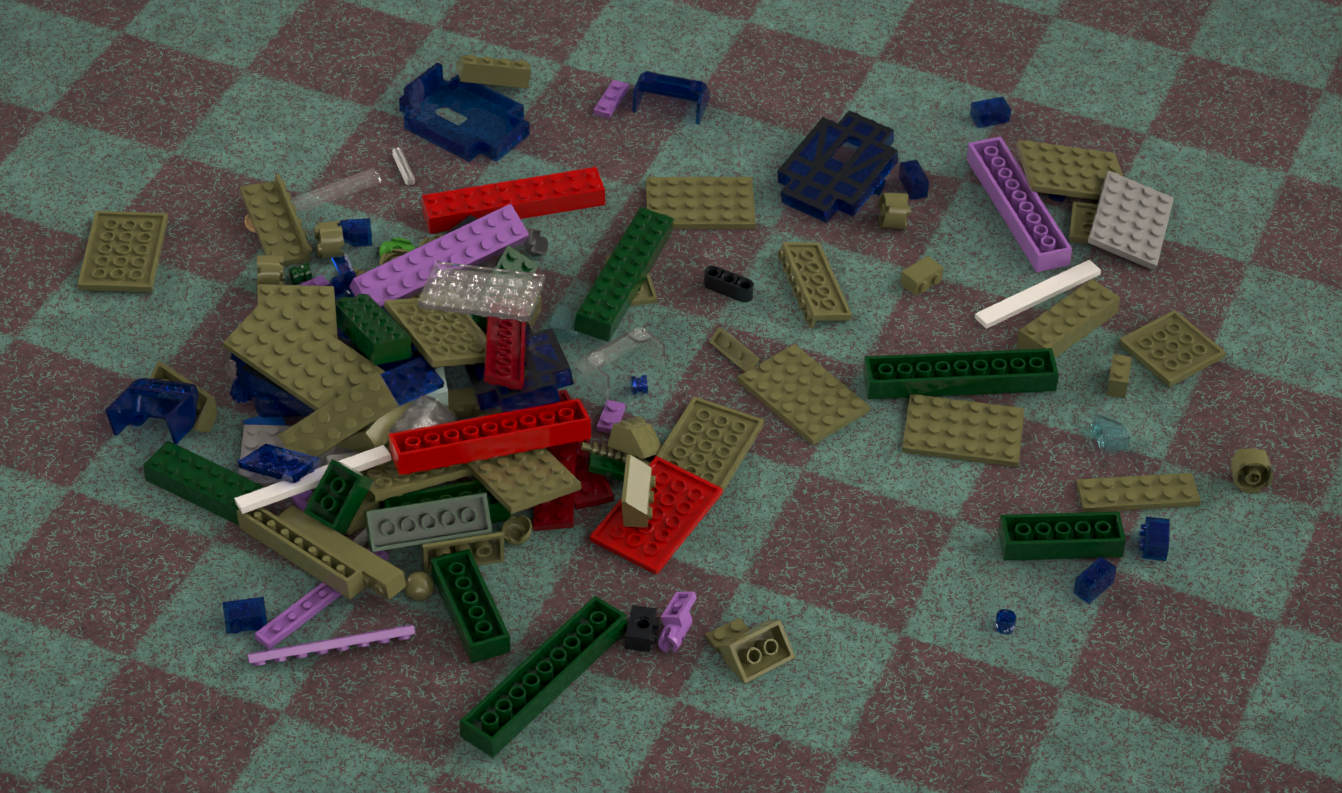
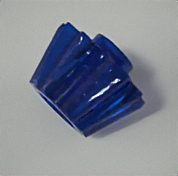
(241, 392)

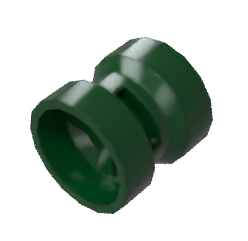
(300, 273)

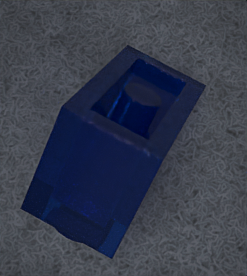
(357, 232)

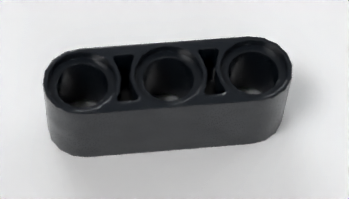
(728, 284)

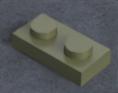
(725, 633)

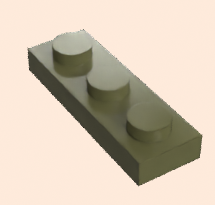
(734, 349)

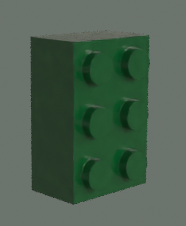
(338, 496)

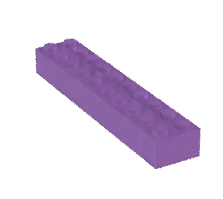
(1019, 205)
(466, 246)

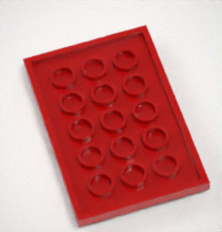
(678, 507)

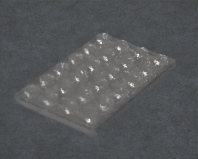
(482, 291)

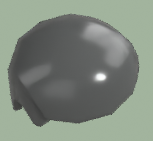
(535, 243)

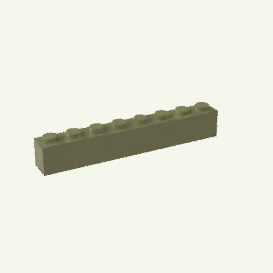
(302, 551)
(377, 573)

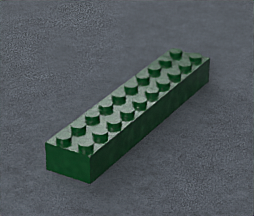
(623, 274)
(960, 373)
(543, 676)

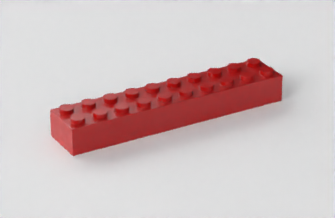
(528, 197)
(489, 436)

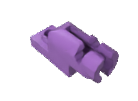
(676, 621)

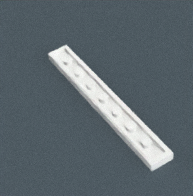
(1037, 294)
(285, 489)

